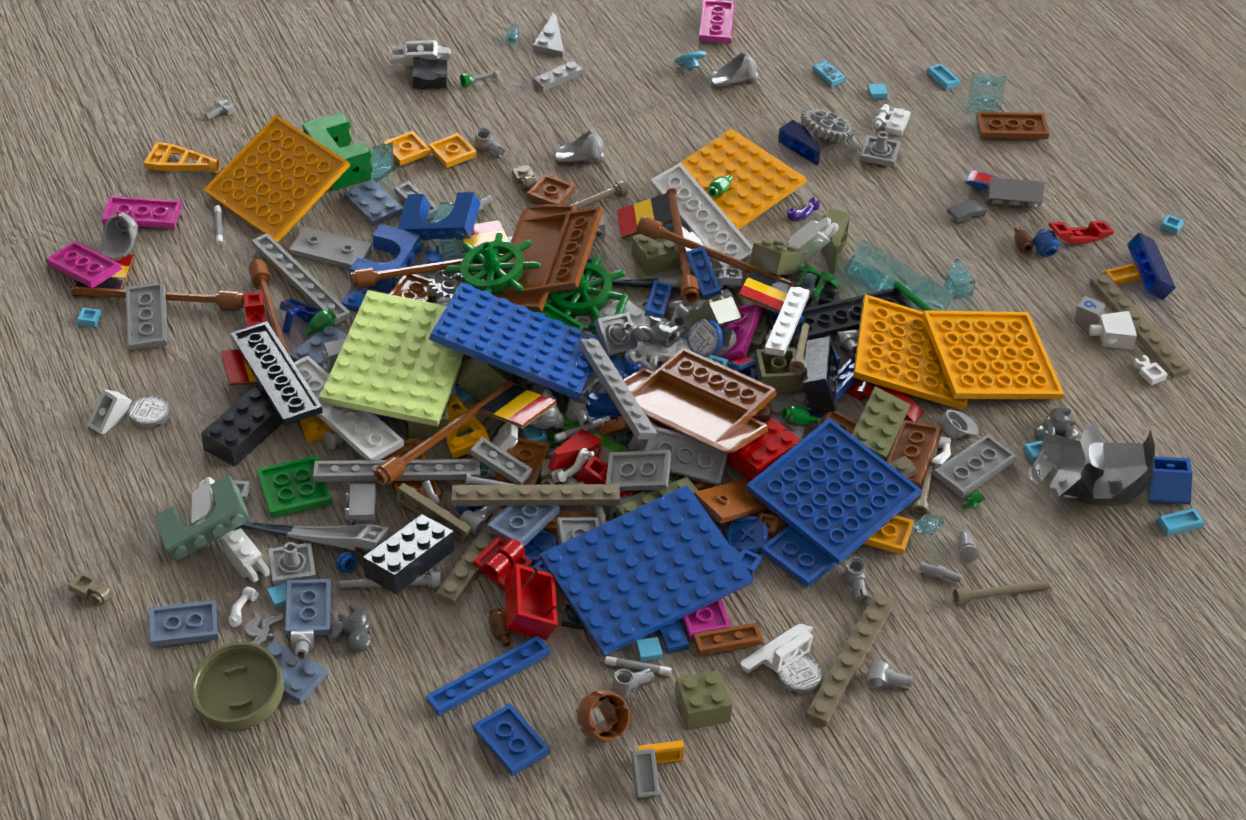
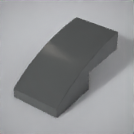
(965, 210)

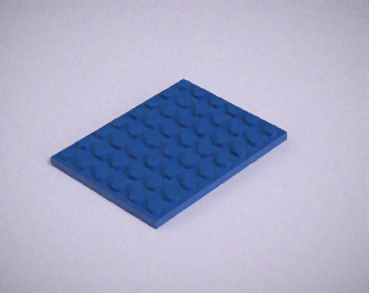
(514, 340)
(645, 569)

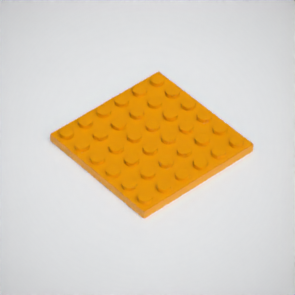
(757, 176)
(276, 178)
(899, 353)
(992, 355)

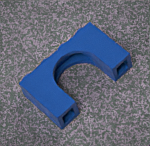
(456, 225)
(394, 241)

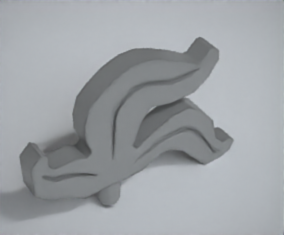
(261, 635)

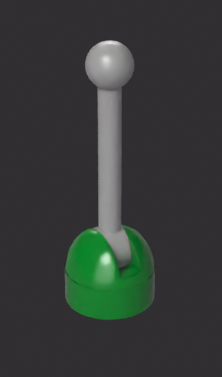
(467, 79)

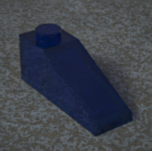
(800, 141)

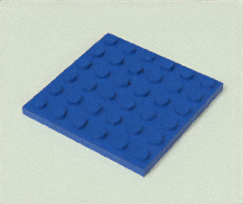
(833, 490)

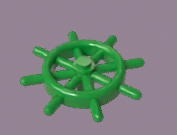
(493, 266)
(587, 288)

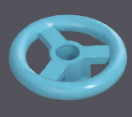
(690, 59)

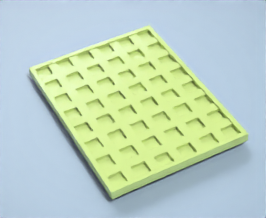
(391, 362)

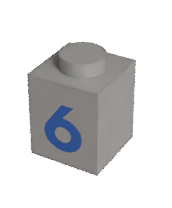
(1089, 311)

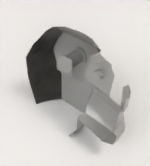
(1095, 469)

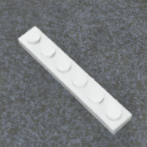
(787, 321)

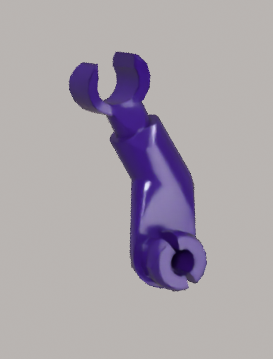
(793, 214)

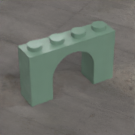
(228, 514)

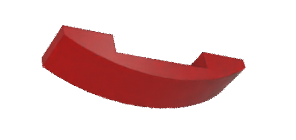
(1081, 235)
(254, 308)
(862, 389)

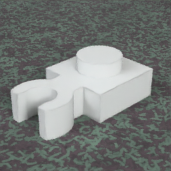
(1150, 372)

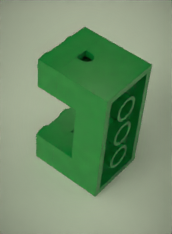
(335, 135)

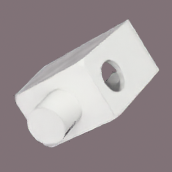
(1115, 330)

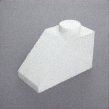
(108, 411)

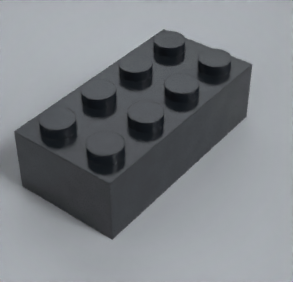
(820, 376)
(241, 427)
(408, 554)

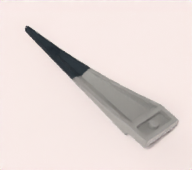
(725, 276)
(345, 537)

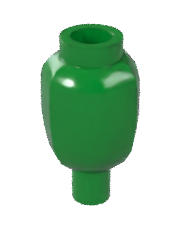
(719, 185)
(320, 321)
(798, 416)

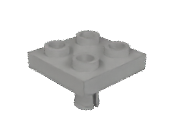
(880, 150)
(616, 333)
(291, 563)

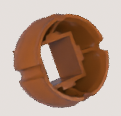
(613, 709)

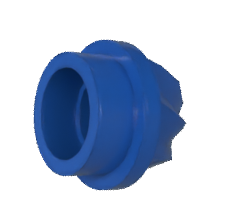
(346, 562)

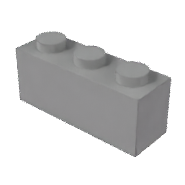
(1015, 192)

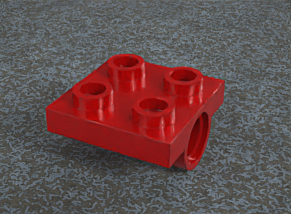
(500, 558)

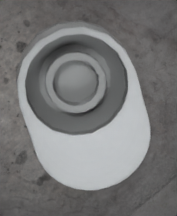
(957, 424)

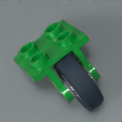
(814, 281)

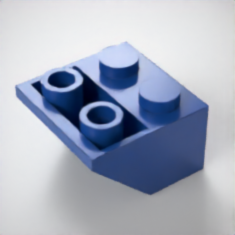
(1171, 481)

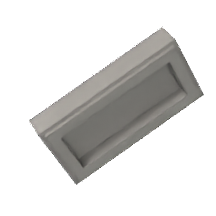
(645, 773)

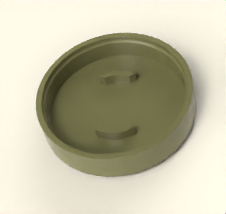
(237, 686)

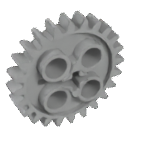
(827, 125)
(443, 283)

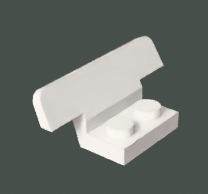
(781, 650)

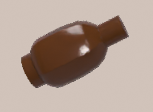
(1023, 240)
(497, 624)

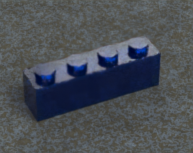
(1151, 266)

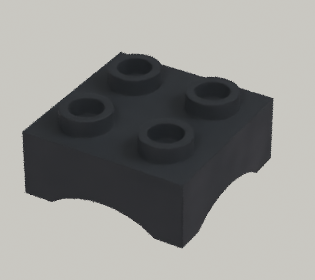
(429, 73)

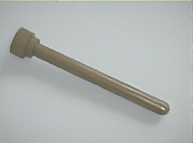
(620, 188)
(797, 364)
(921, 506)
(962, 595)

